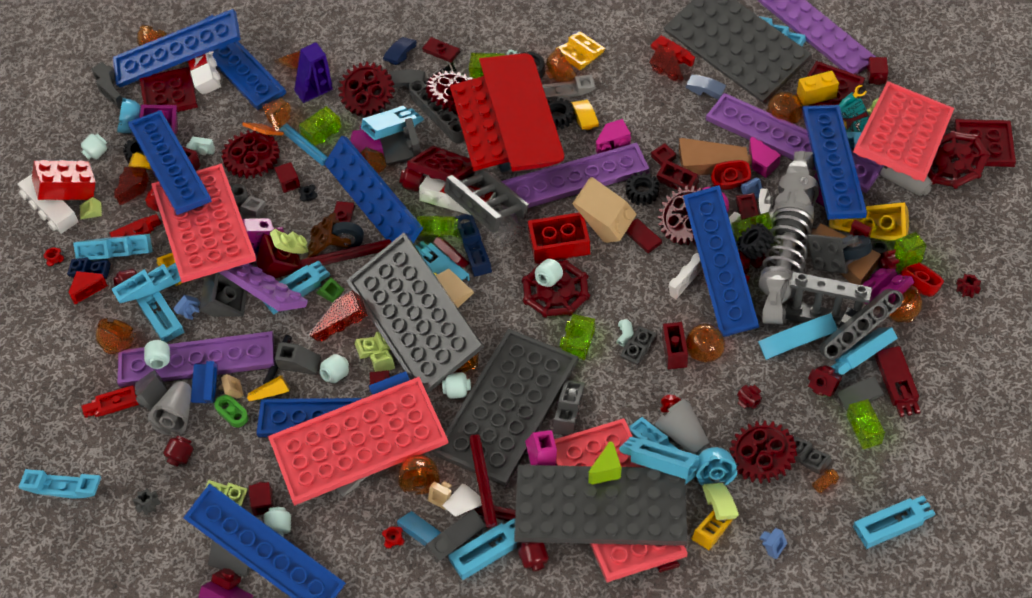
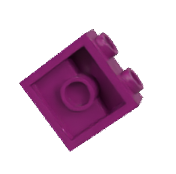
(888, 279)

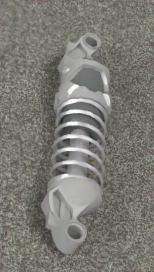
(791, 219)

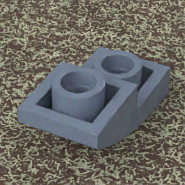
(704, 84)

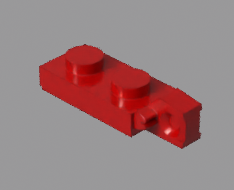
(682, 54)
(141, 226)
(111, 402)

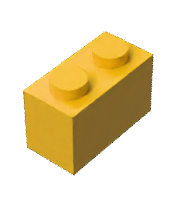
(817, 88)

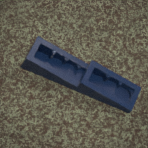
(471, 239)

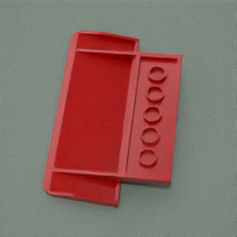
(507, 115)

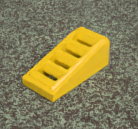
(139, 161)
(271, 388)
(706, 538)

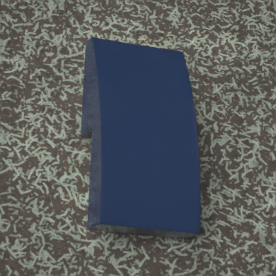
(399, 50)
(85, 265)

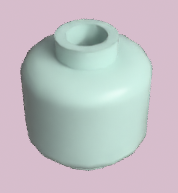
(93, 146)
(548, 273)
(156, 354)
(334, 368)
(456, 385)
(278, 520)

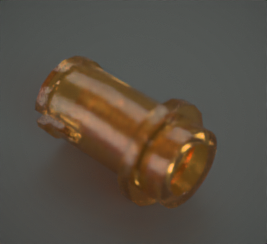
(825, 480)

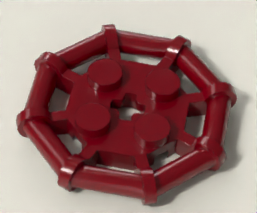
(965, 163)
(559, 298)

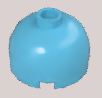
(129, 111)
(716, 464)

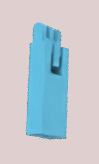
(389, 122)
(442, 262)
(314, 273)
(164, 321)
(864, 349)
(660, 457)
(883, 526)
(479, 553)

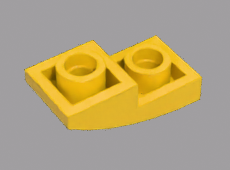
(585, 114)

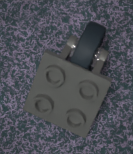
(836, 253)

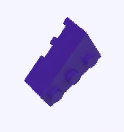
(312, 73)

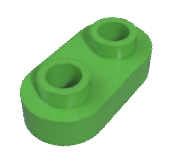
(232, 411)

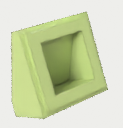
(90, 209)
(382, 361)

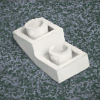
(765, 202)

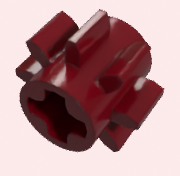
(968, 285)
(749, 396)

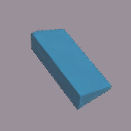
(418, 528)

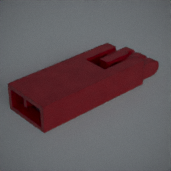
(895, 370)

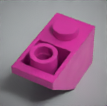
(613, 136)
(763, 158)
(542, 448)

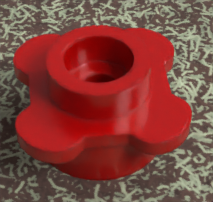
(53, 252)
(668, 401)
(393, 531)

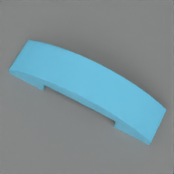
(797, 336)
(60, 486)

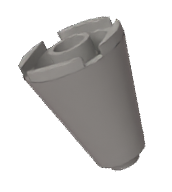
(905, 181)
(172, 410)
(684, 427)

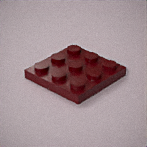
(847, 82)
(170, 88)
(994, 135)
(440, 164)

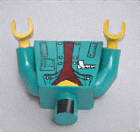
(854, 112)

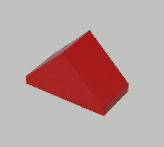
(85, 285)

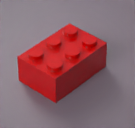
(63, 180)
(559, 237)

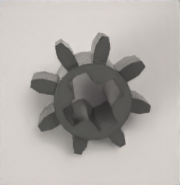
(146, 501)

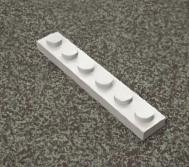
(693, 268)

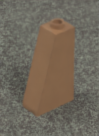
(703, 155)
(859, 269)

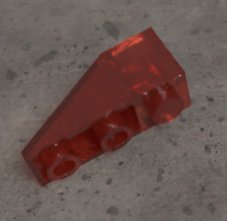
(341, 314)

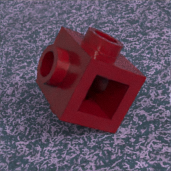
(824, 380)

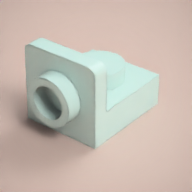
(201, 145)

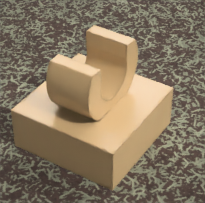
(231, 386)
(439, 493)

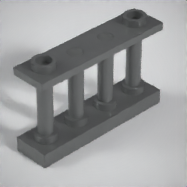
(477, 207)
(805, 312)

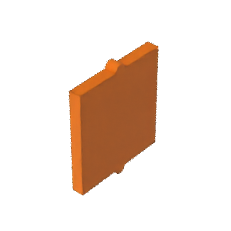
(262, 129)

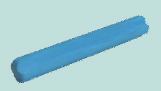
(304, 144)

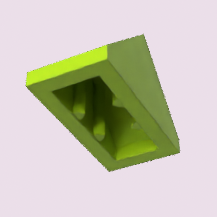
(606, 466)

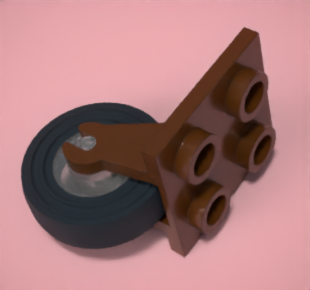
(334, 233)

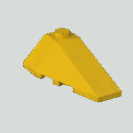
(887, 221)

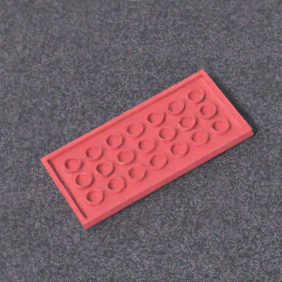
(904, 131)
(209, 236)
(357, 440)
(614, 559)

